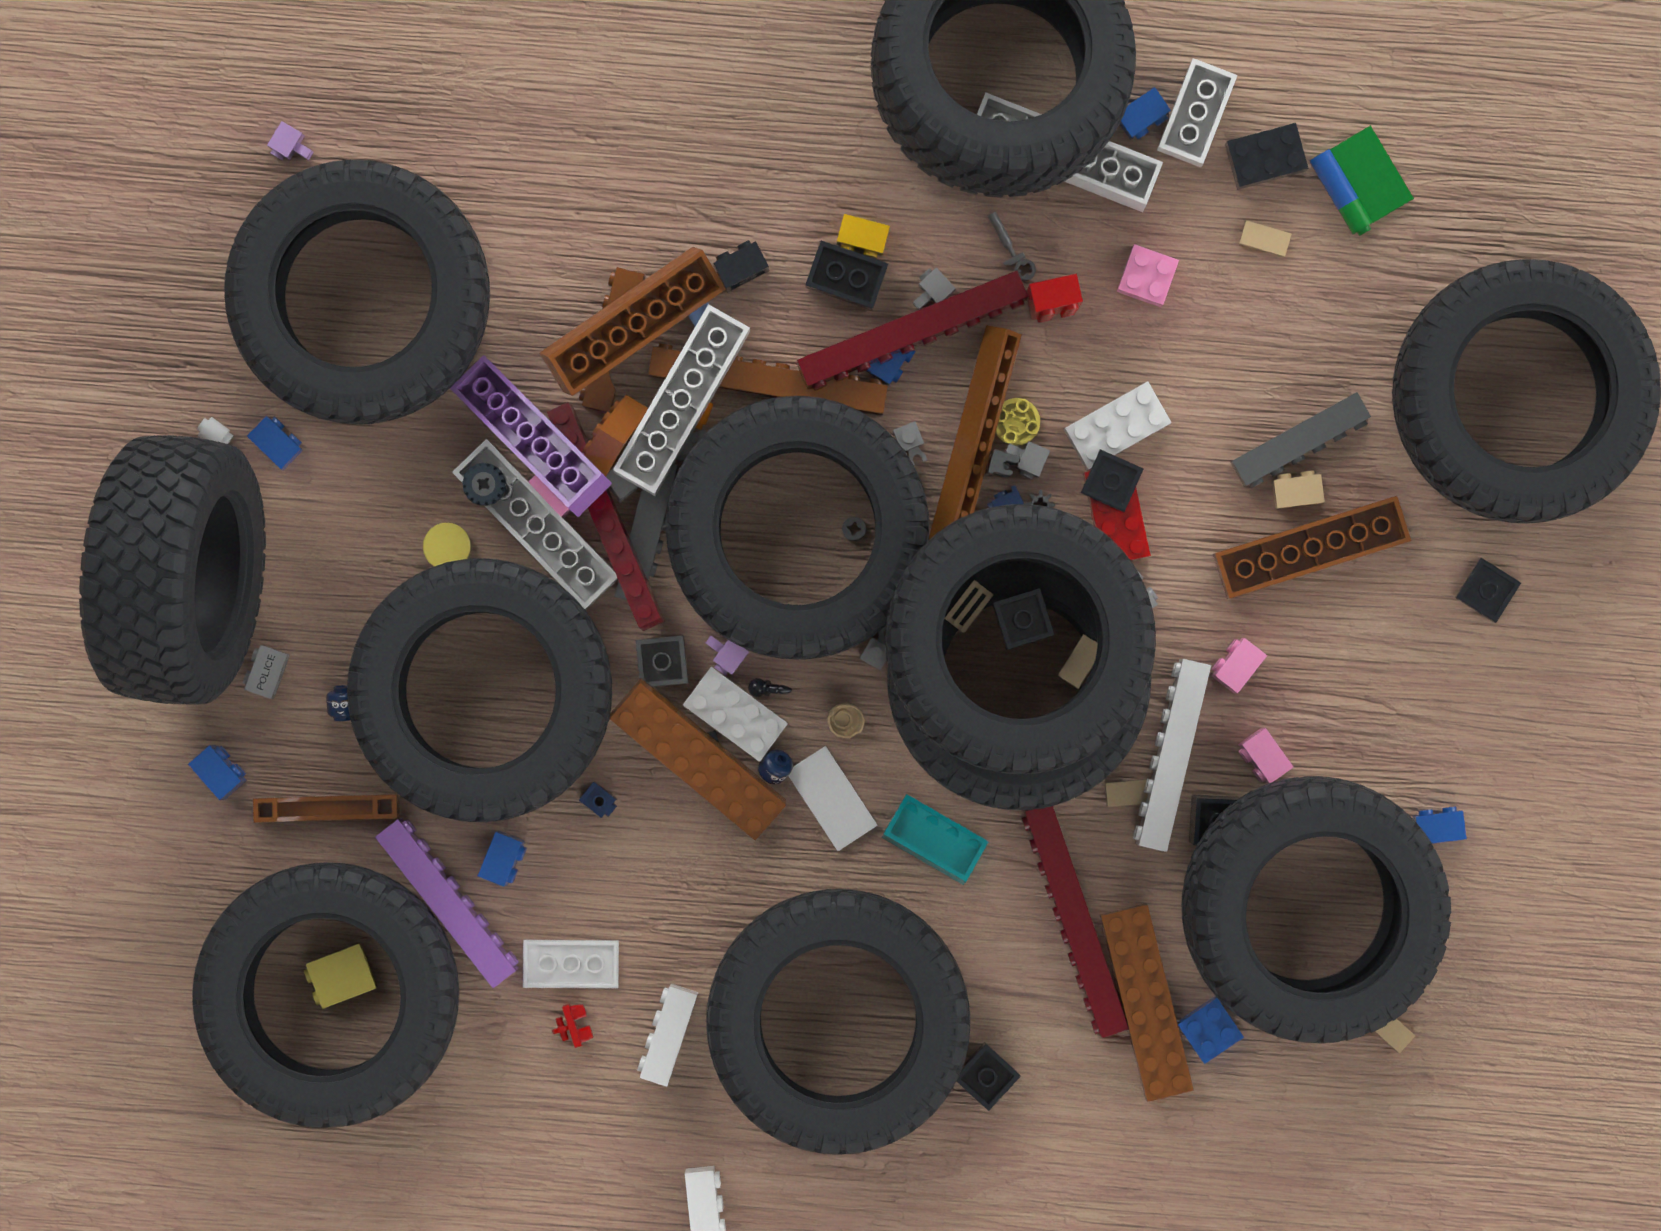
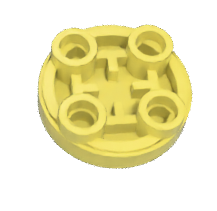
(1018, 422)
(446, 543)

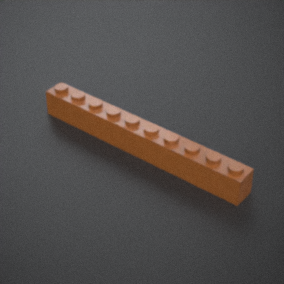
(782, 381)
(977, 426)

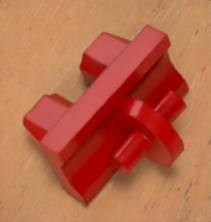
(571, 1014)

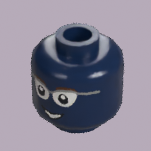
(338, 704)
(775, 766)

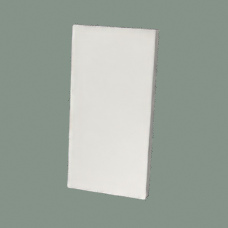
(831, 798)
(570, 963)

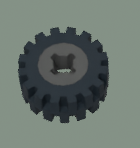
(491, 487)

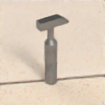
(1005, 239)

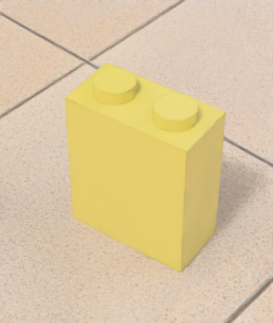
(340, 976)

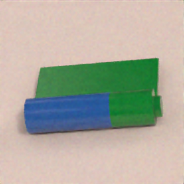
(1361, 180)

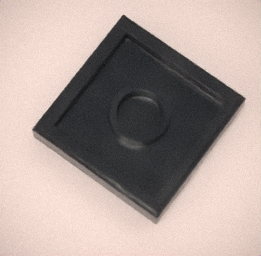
(1112, 480)
(1488, 590)

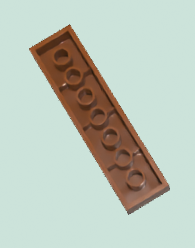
(632, 321)
(1312, 547)
(698, 759)
(1146, 1002)

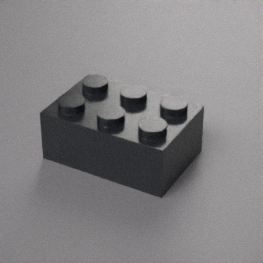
(1266, 156)
(846, 275)

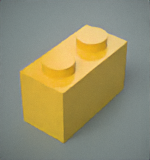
(863, 235)

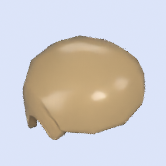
(845, 720)

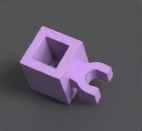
(286, 142)
(728, 656)

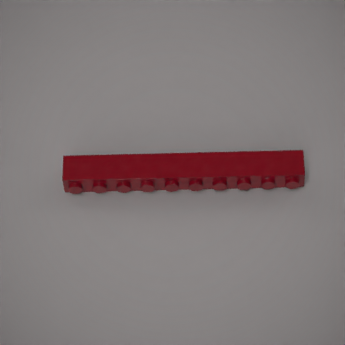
(912, 330)
(613, 532)
(1076, 921)

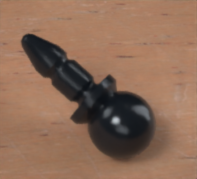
(759, 687)

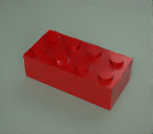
(1054, 297)
(1123, 528)

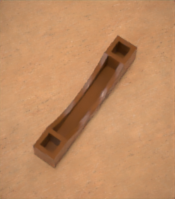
(601, 392)
(326, 808)

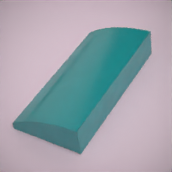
(935, 839)

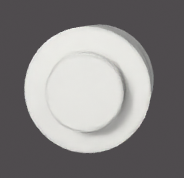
(214, 430)

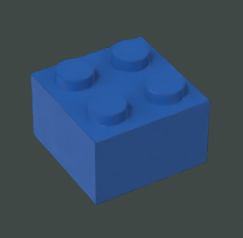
(218, 771)
(502, 858)
(1209, 1030)

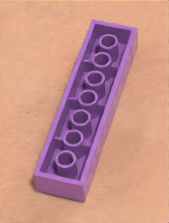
(531, 436)
(447, 902)

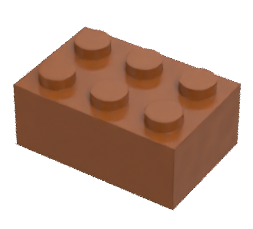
(614, 433)

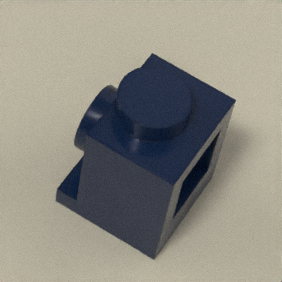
(1006, 498)
(592, 793)

